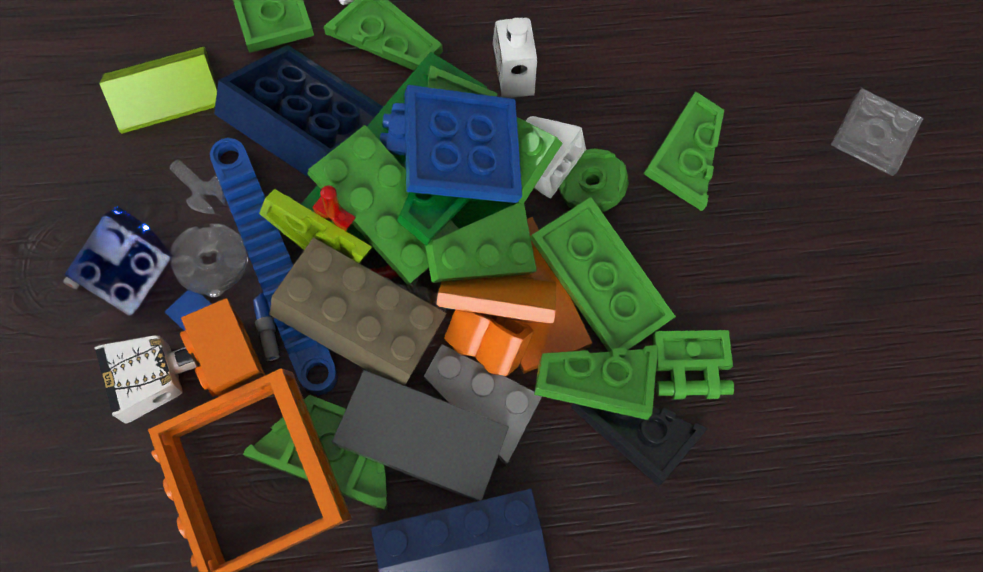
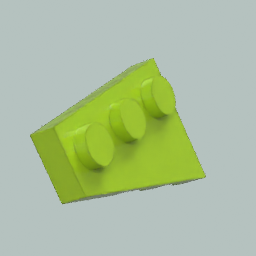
(303, 224)

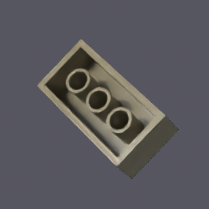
(356, 312)

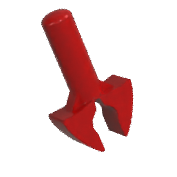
(329, 208)

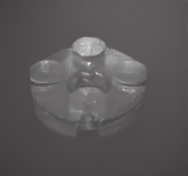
(214, 277)

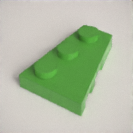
(484, 249)

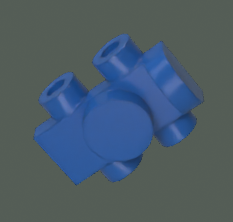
(395, 138)

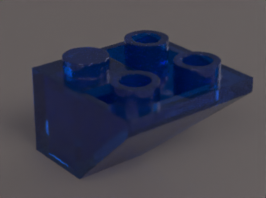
(120, 261)

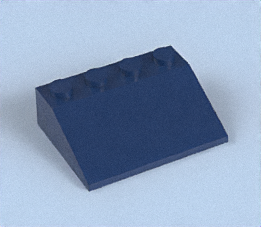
(293, 107)
(471, 537)

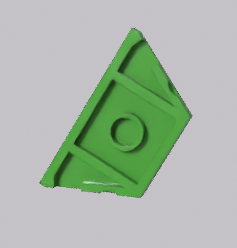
(355, 474)

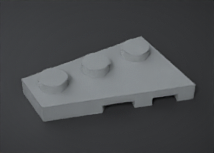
(493, 396)

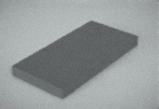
(421, 436)

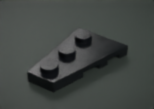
(649, 444)

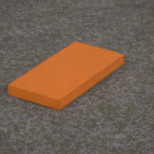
(566, 332)

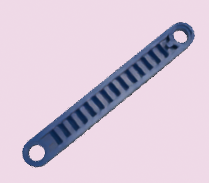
(267, 256)

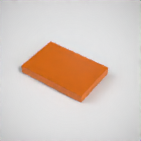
(501, 297)

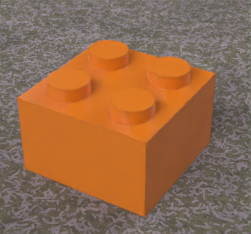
(221, 347)

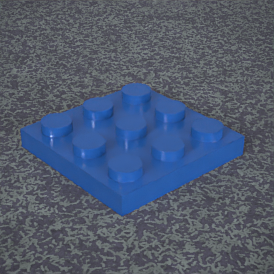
(461, 145)

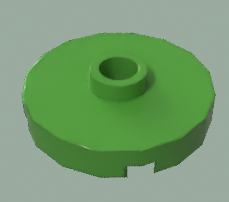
(598, 167)

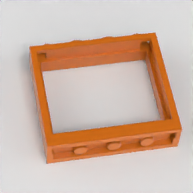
(183, 490)

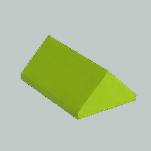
(160, 90)

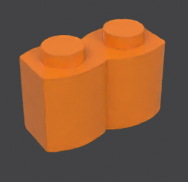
(491, 339)

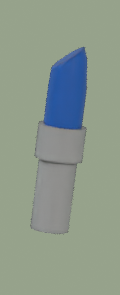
(265, 328)

